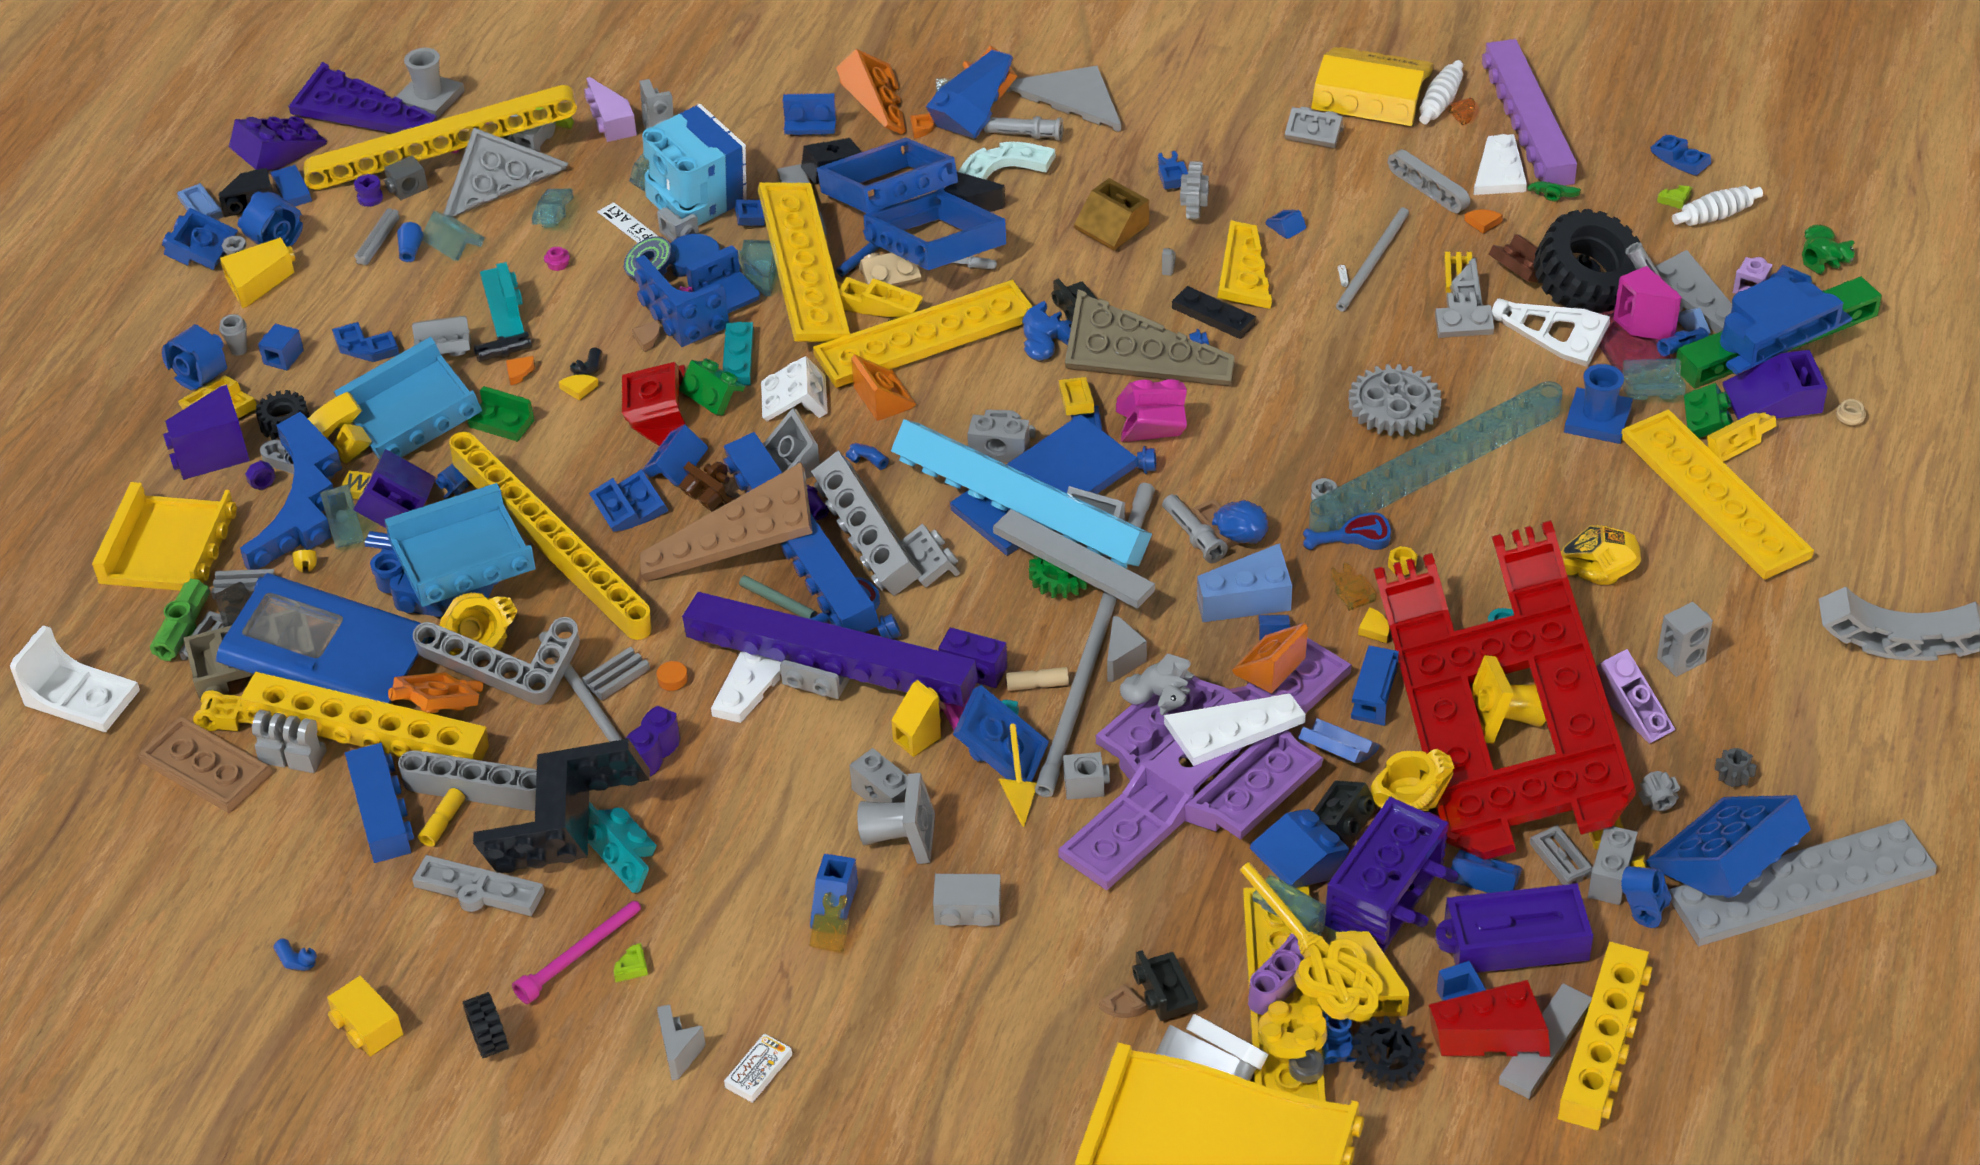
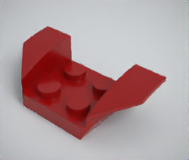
(652, 400)

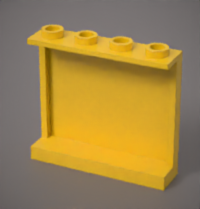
(162, 540)

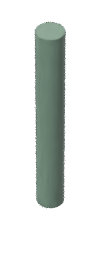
(776, 597)

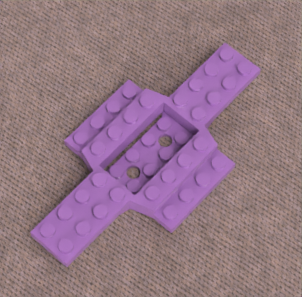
(1163, 789)

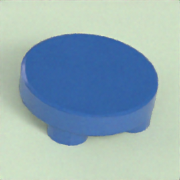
(689, 249)

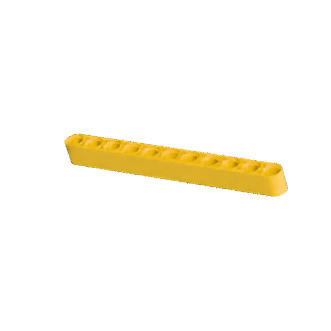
(426, 135)
(554, 538)

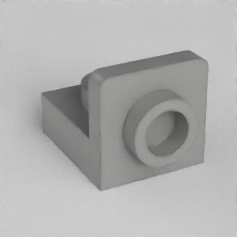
(673, 226)

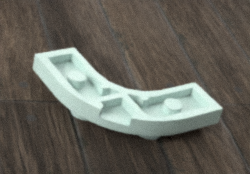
(1018, 154)

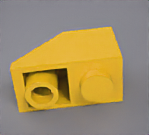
(917, 719)

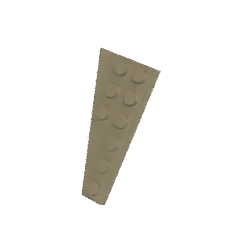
(1130, 344)

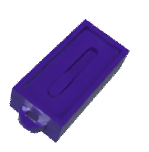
(1516, 928)

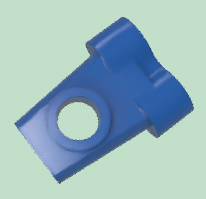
(1338, 1040)

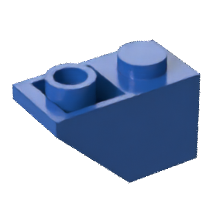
(837, 876)

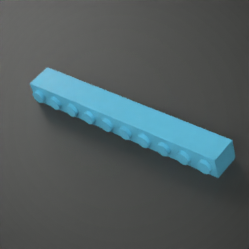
(1020, 492)

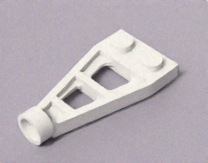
(1582, 341)

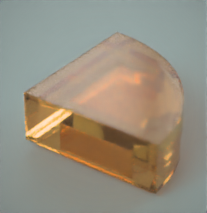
(1463, 110)

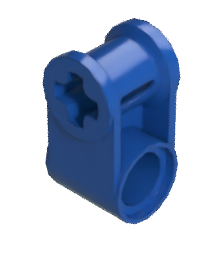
(1646, 894)

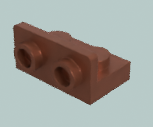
(1517, 257)

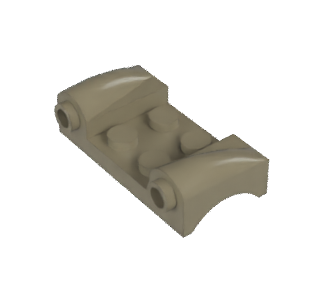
(205, 670)

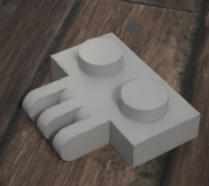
(1463, 317)

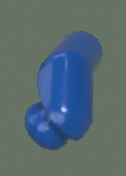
(868, 452)

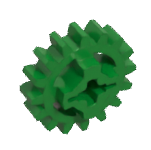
(1053, 578)

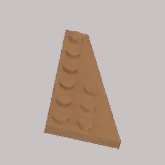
(750, 522)

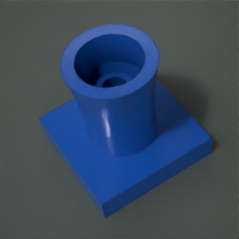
(1598, 408)

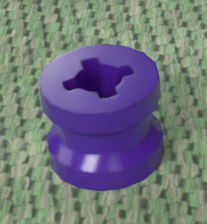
(368, 190)

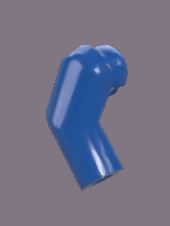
(293, 960)

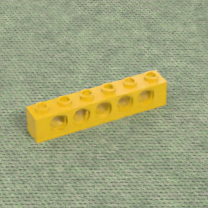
(1609, 1013)

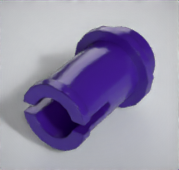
(817, 507)

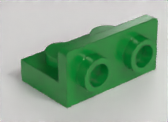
(503, 414)

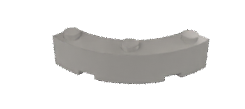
(1901, 633)

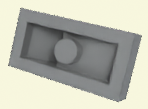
(680, 1044)

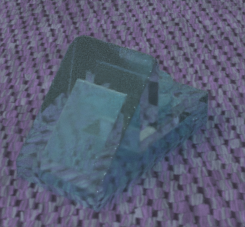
(341, 516)

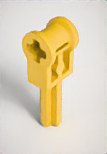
(223, 711)

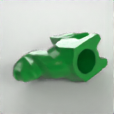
(1822, 249)

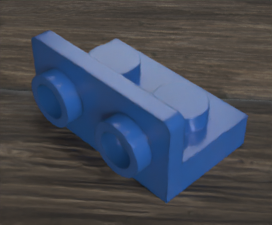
(809, 114)

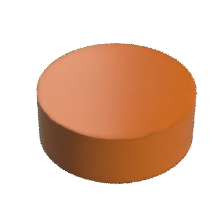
(672, 675)

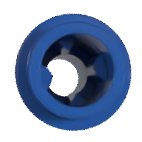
(409, 240)

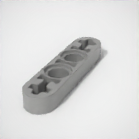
(1450, 194)

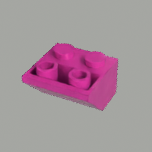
(1646, 305)

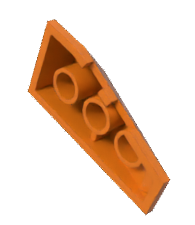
(874, 87)

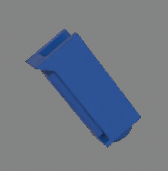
(1374, 685)

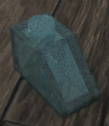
(758, 264)

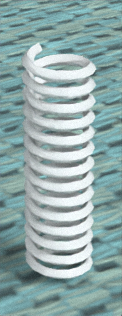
(1344, 278)

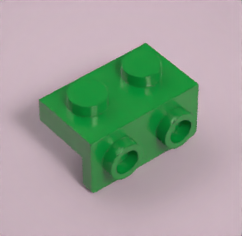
(710, 385)
(1707, 410)

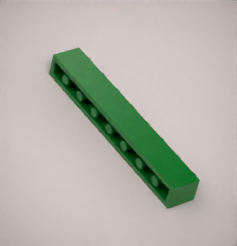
(1706, 359)

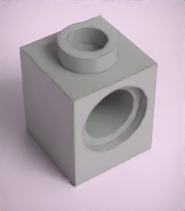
(1085, 775)

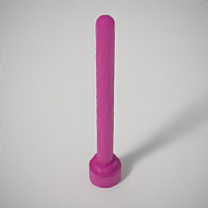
(528, 987)

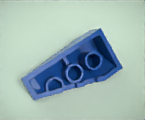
(966, 100)

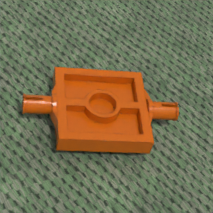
(436, 691)

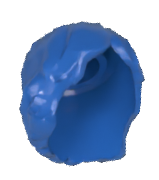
(1242, 522)

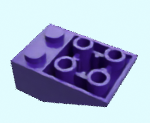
(273, 141)
(1780, 387)
(393, 489)

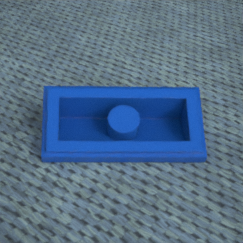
(1485, 875)

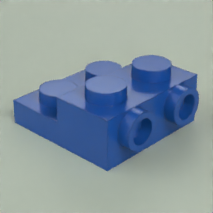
(197, 239)

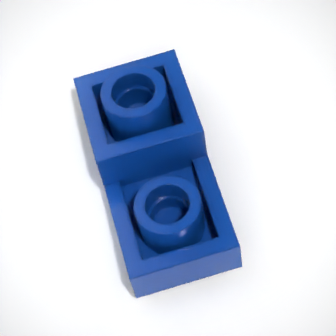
(1676, 153)

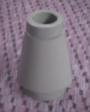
(234, 333)

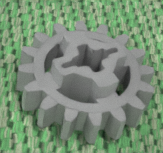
(1194, 190)

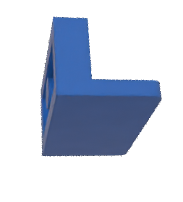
(674, 453)

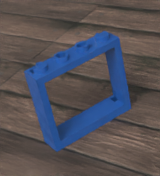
(930, 173)
(980, 229)

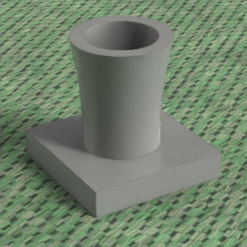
(427, 87)
(902, 819)

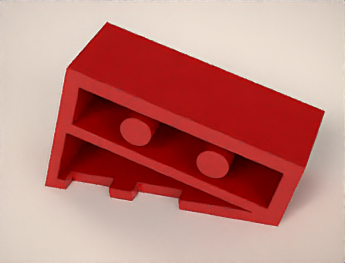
(1490, 1021)

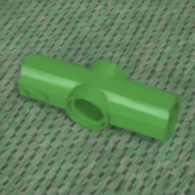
(179, 619)

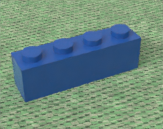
(378, 802)

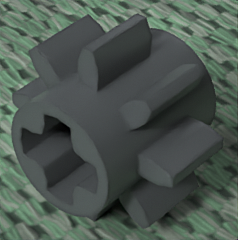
(1735, 767)

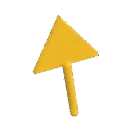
(1018, 792)

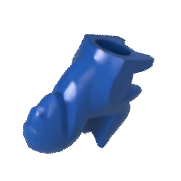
(1041, 331)

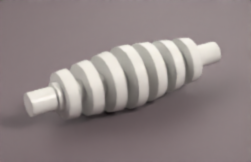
(1441, 92)
(1717, 205)

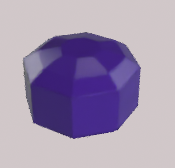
(260, 475)

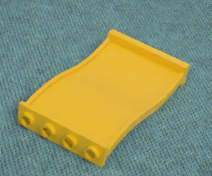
(1193, 1114)

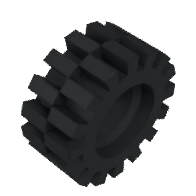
(277, 405)
(485, 1025)

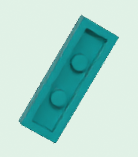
(739, 350)

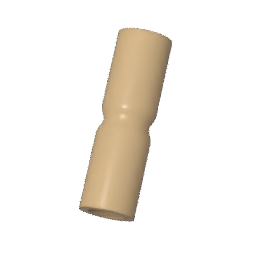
(1032, 679)

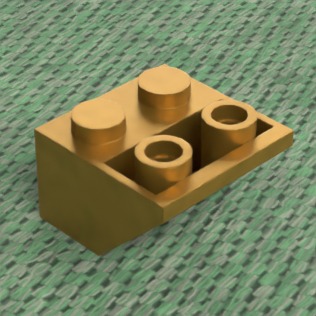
(1113, 214)

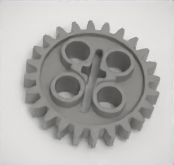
(1394, 400)

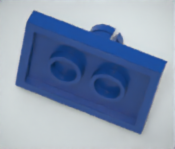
(986, 732)

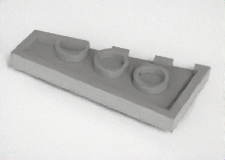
(1696, 288)

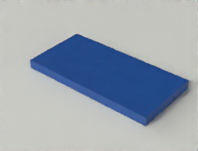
(1071, 456)

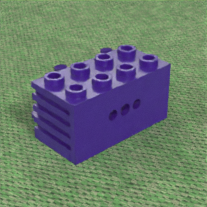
(1394, 854)

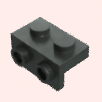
(1164, 985)

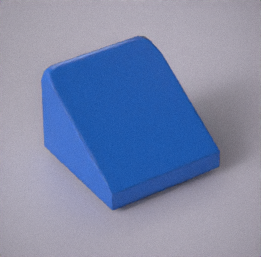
(1287, 223)
(1272, 623)

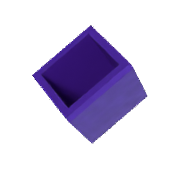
(206, 436)

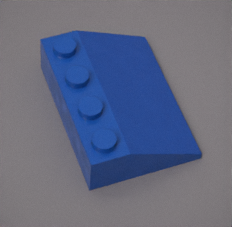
(1732, 843)

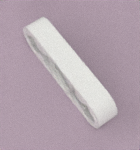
(1227, 1041)

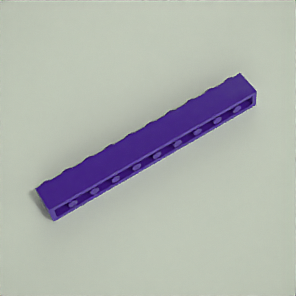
(828, 647)

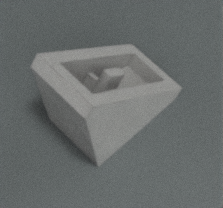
(1125, 651)

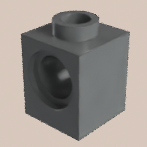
(405, 178)

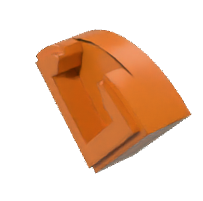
(921, 125)
(1483, 219)
(519, 368)

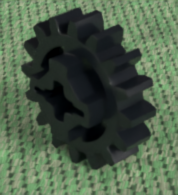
(1370, 1050)

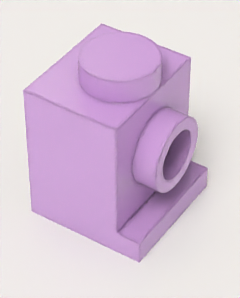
(1753, 270)

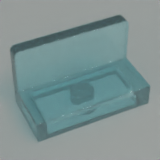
(450, 235)

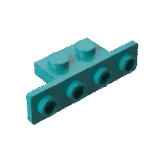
(503, 299)
(620, 844)

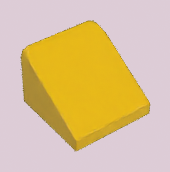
(351, 442)

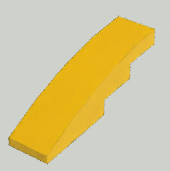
(877, 298)

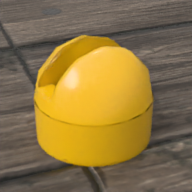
(304, 558)

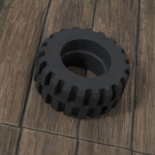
(1589, 235)

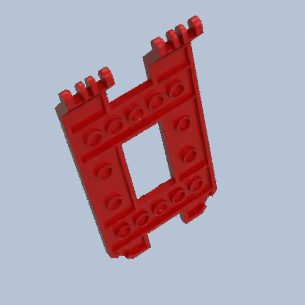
(1542, 635)

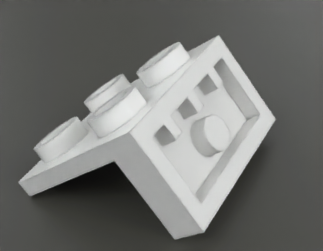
(793, 385)

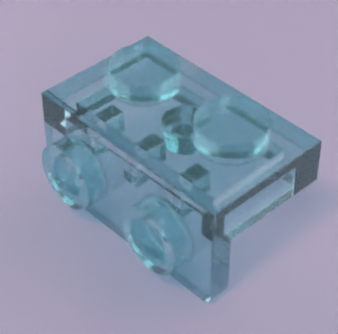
(1653, 378)
(1305, 908)

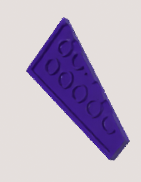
(353, 102)

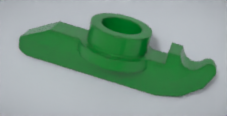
(1553, 191)

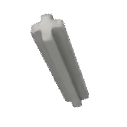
(377, 236)

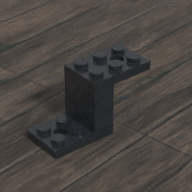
(562, 806)

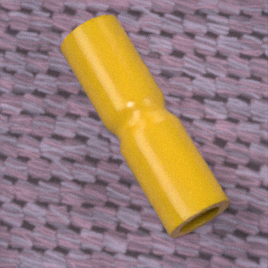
(439, 820)

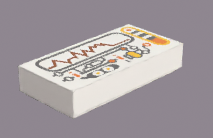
(758, 1068)

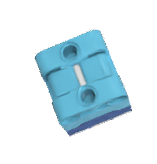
(694, 165)

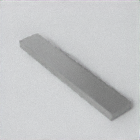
(1074, 558)

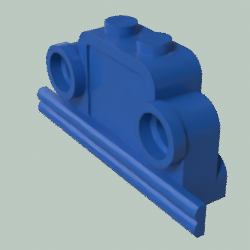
(1777, 319)
(392, 579)

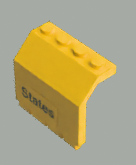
(1369, 85)

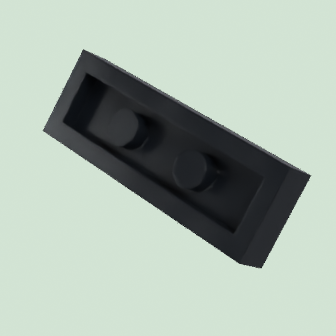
(1213, 312)

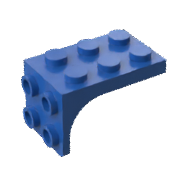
(682, 313)

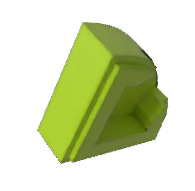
(1675, 197)
(631, 964)

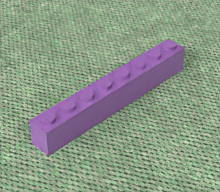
(1529, 112)

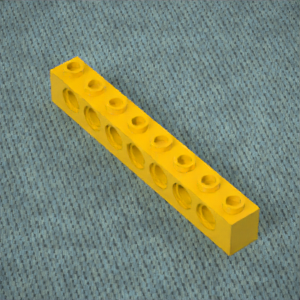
(364, 720)

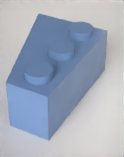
(1246, 587)

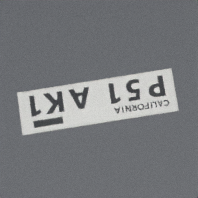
(626, 222)

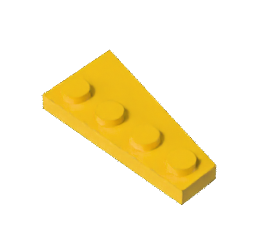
(1243, 268)

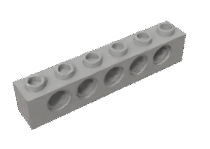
(865, 523)

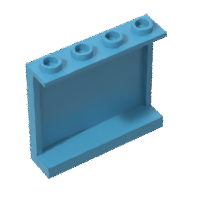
(410, 400)
(458, 545)

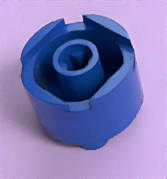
(270, 218)
(194, 357)

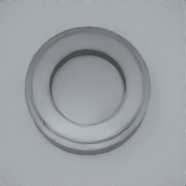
(1307, 1068)

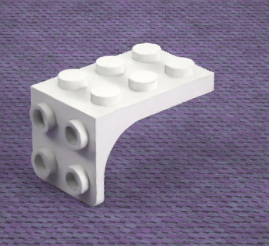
(66, 688)

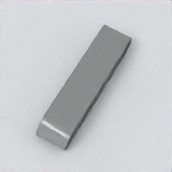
(476, 779)

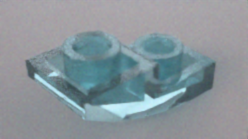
(551, 207)

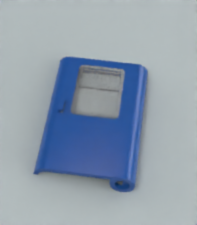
(320, 639)

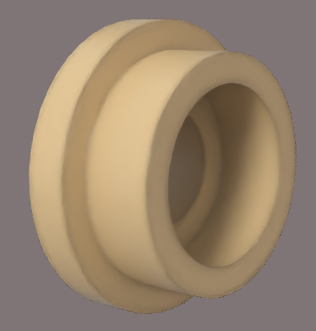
(1851, 412)

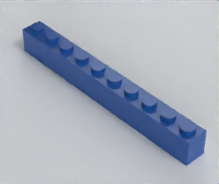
(811, 554)

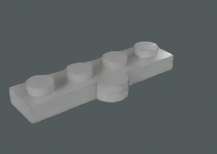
(478, 886)

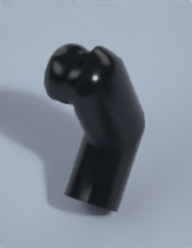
(590, 366)

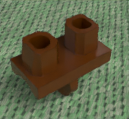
(710, 482)

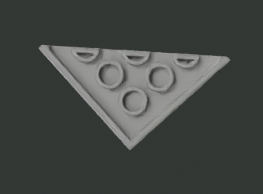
(1072, 91)
(494, 169)

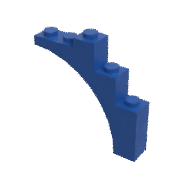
(301, 516)

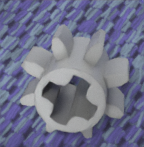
(1659, 791)

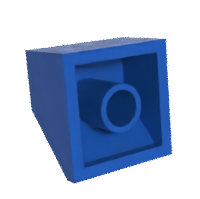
(1301, 849)

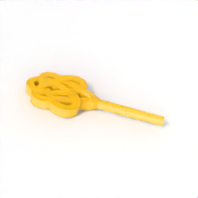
(1337, 970)

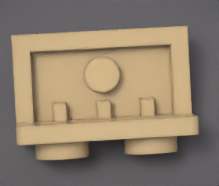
(889, 269)

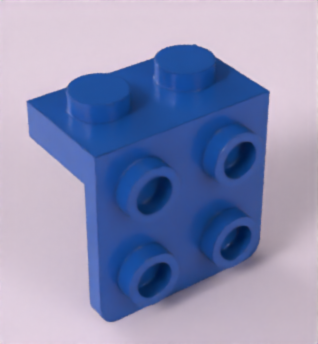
(723, 269)

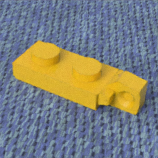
(1740, 435)

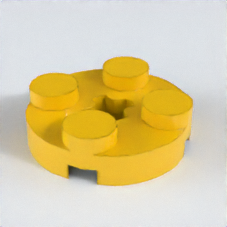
(1305, 1019)

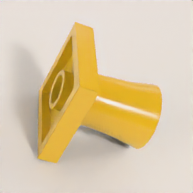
(1500, 700)

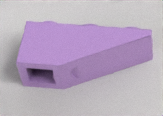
(611, 111)
(1632, 697)

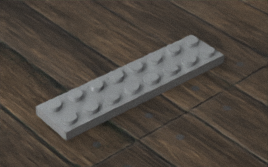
(1808, 882)

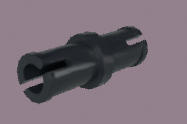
(502, 346)

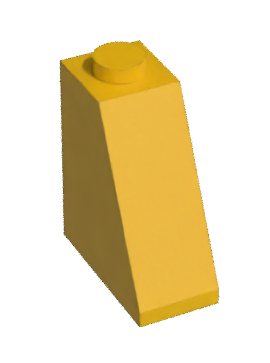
(257, 270)
(1395, 995)

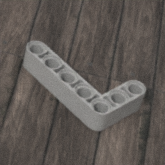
(501, 662)

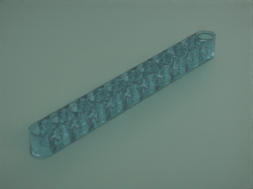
(1436, 457)

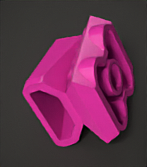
(1152, 409)

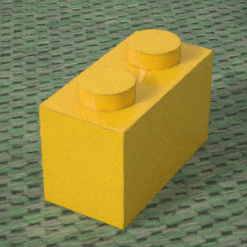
(364, 1016)

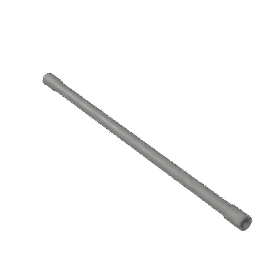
(1051, 770)

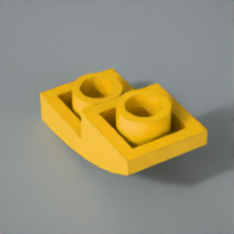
(335, 414)

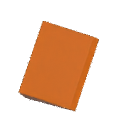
(880, 389)
(1274, 658)

